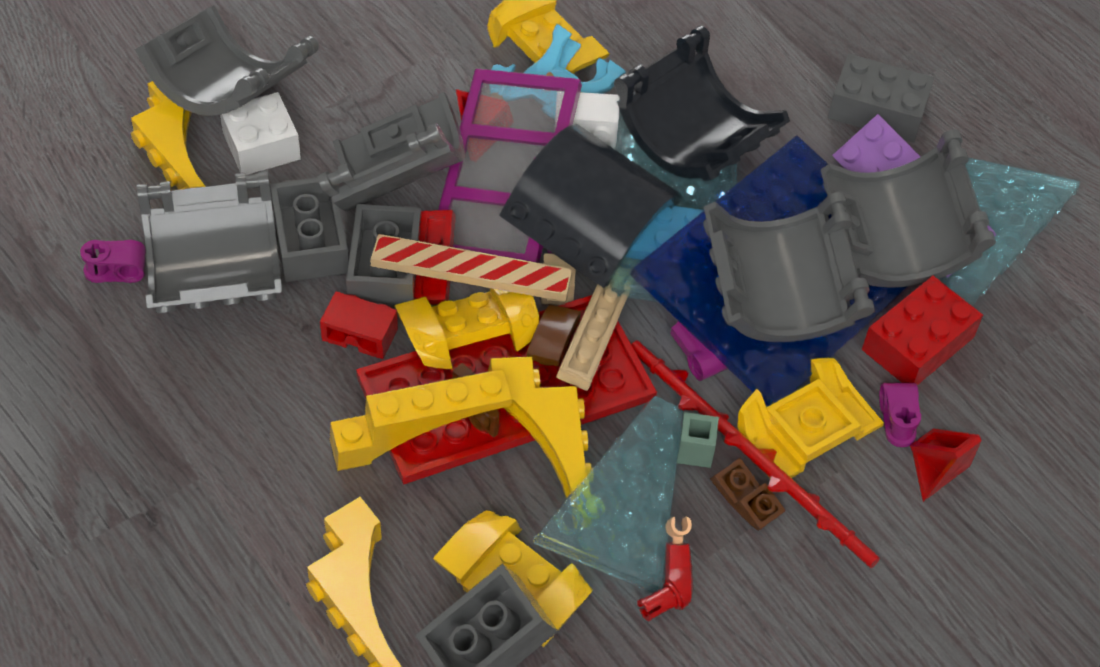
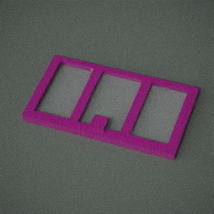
(502, 132)

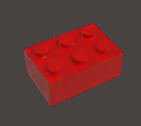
(922, 332)

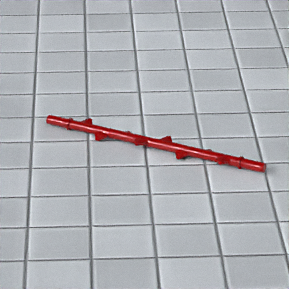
(761, 457)

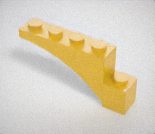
(164, 137)
(411, 411)
(550, 417)
(344, 580)

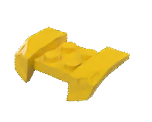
(531, 28)
(467, 321)
(809, 418)
(491, 541)

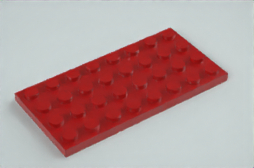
(616, 386)

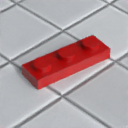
(435, 228)

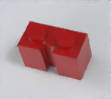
(359, 324)

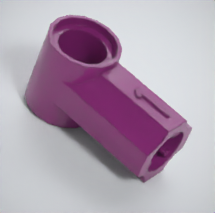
(699, 359)

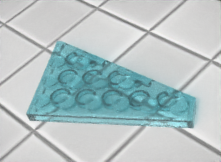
(1017, 209)
(624, 502)

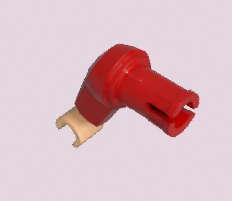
(678, 575)

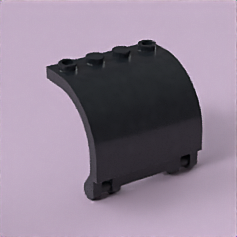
(687, 115)
(586, 202)

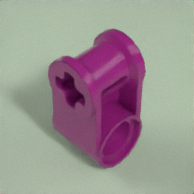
(116, 261)
(900, 412)

